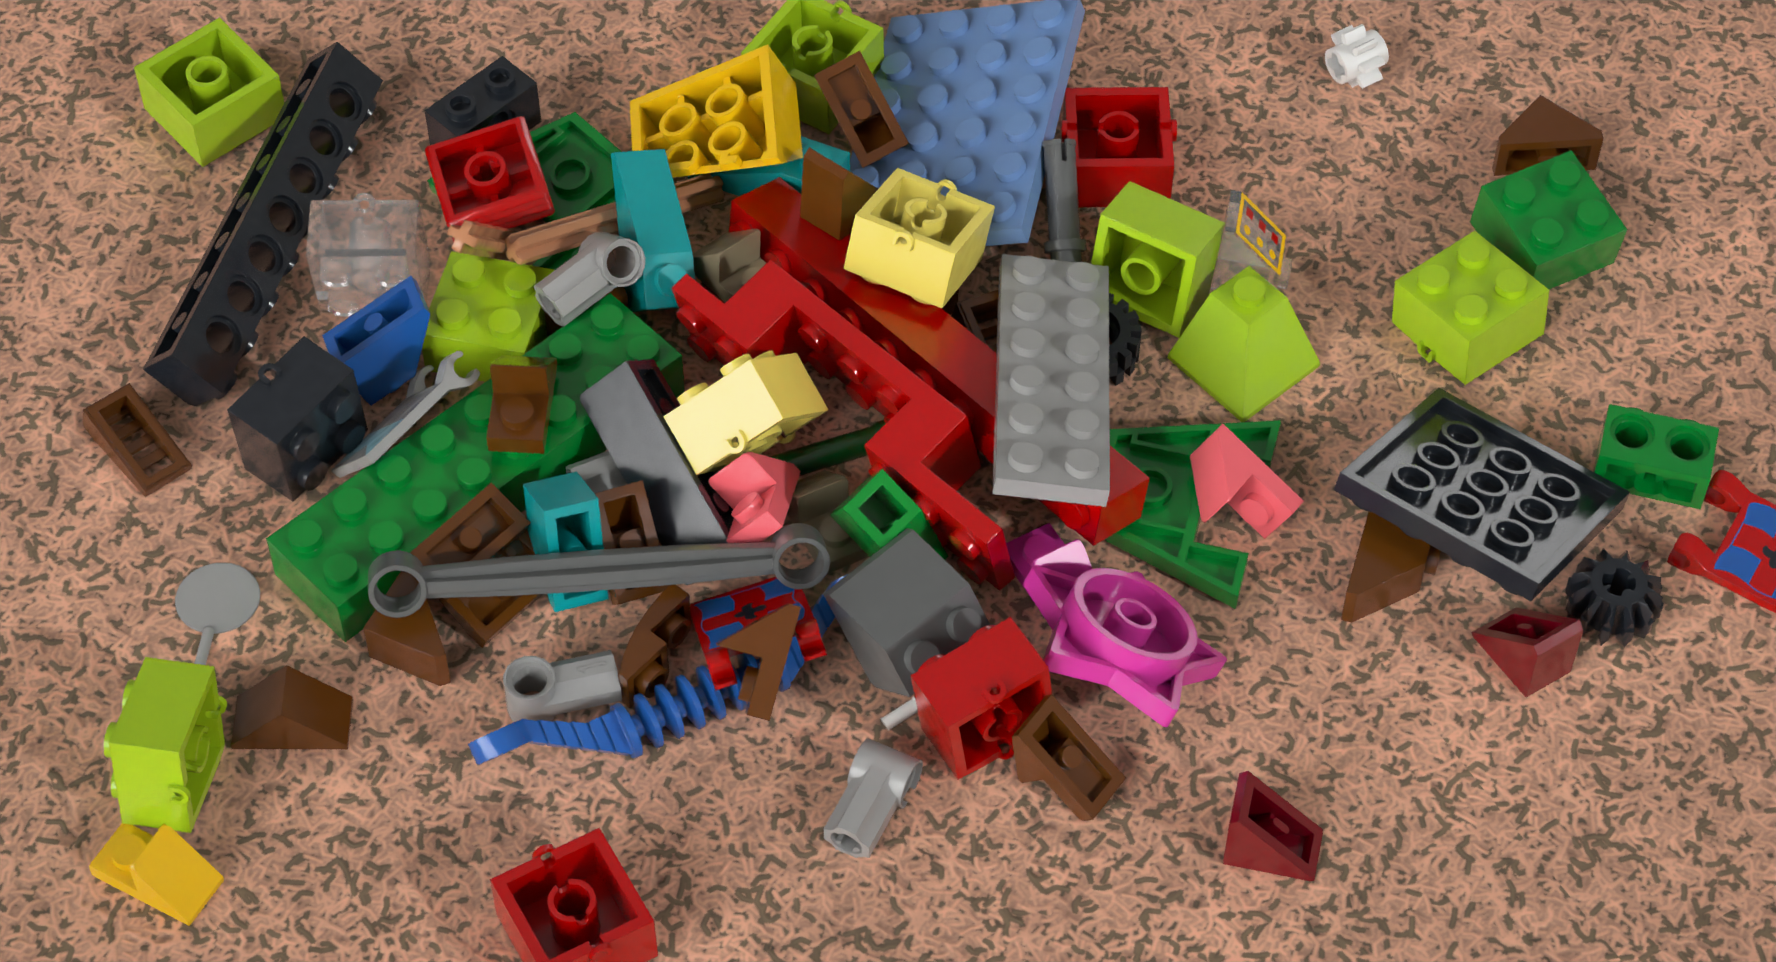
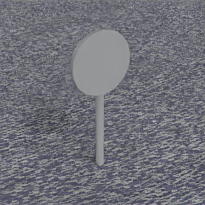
(216, 601)

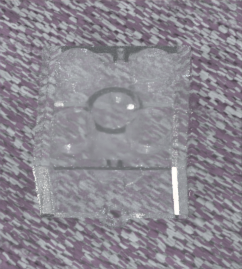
(364, 251)

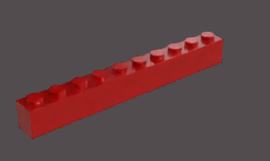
(918, 337)

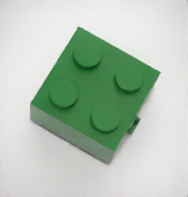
(1550, 220)

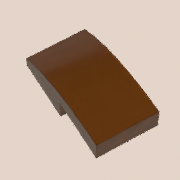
(646, 654)

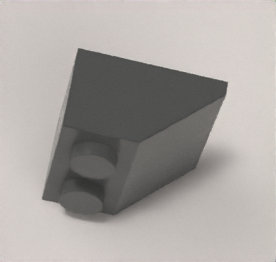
(904, 610)

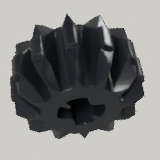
(1614, 597)

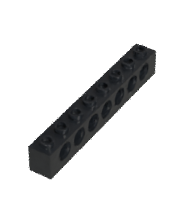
(264, 227)

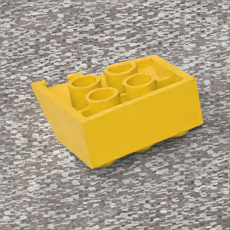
(722, 117)

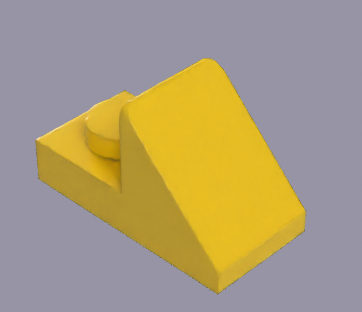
(158, 870)

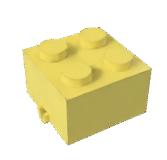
(918, 237)
(744, 410)

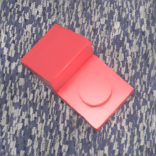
(1234, 475)
(758, 493)

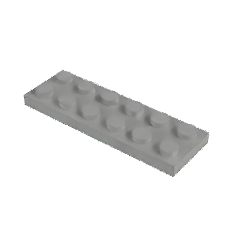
(1052, 381)

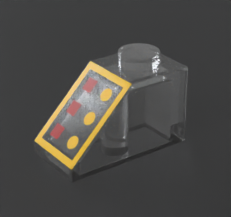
(1250, 241)

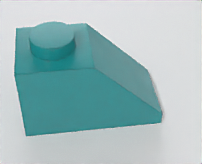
(564, 519)

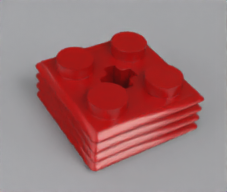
(490, 176)

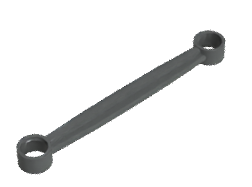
(597, 570)

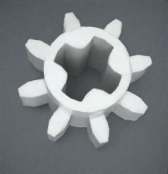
(1356, 56)

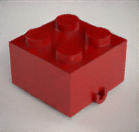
(1119, 139)
(980, 695)
(574, 906)

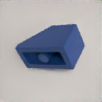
(383, 340)

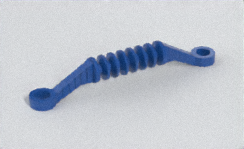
(622, 733)

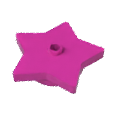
(1122, 635)

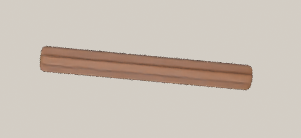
(573, 230)
(480, 239)

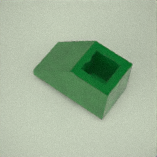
(880, 513)

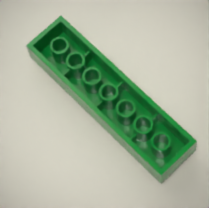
(447, 463)

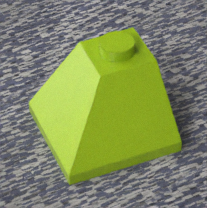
(1245, 345)

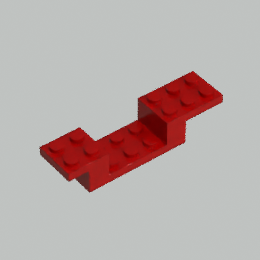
(925, 437)

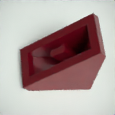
(1531, 646)
(1270, 833)

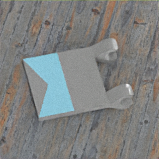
(406, 414)

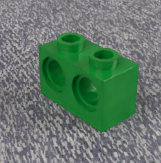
(1657, 455)

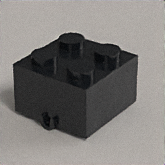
(299, 420)

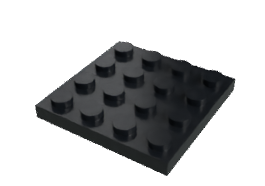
(1482, 493)

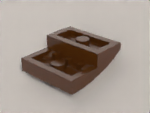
(481, 530)

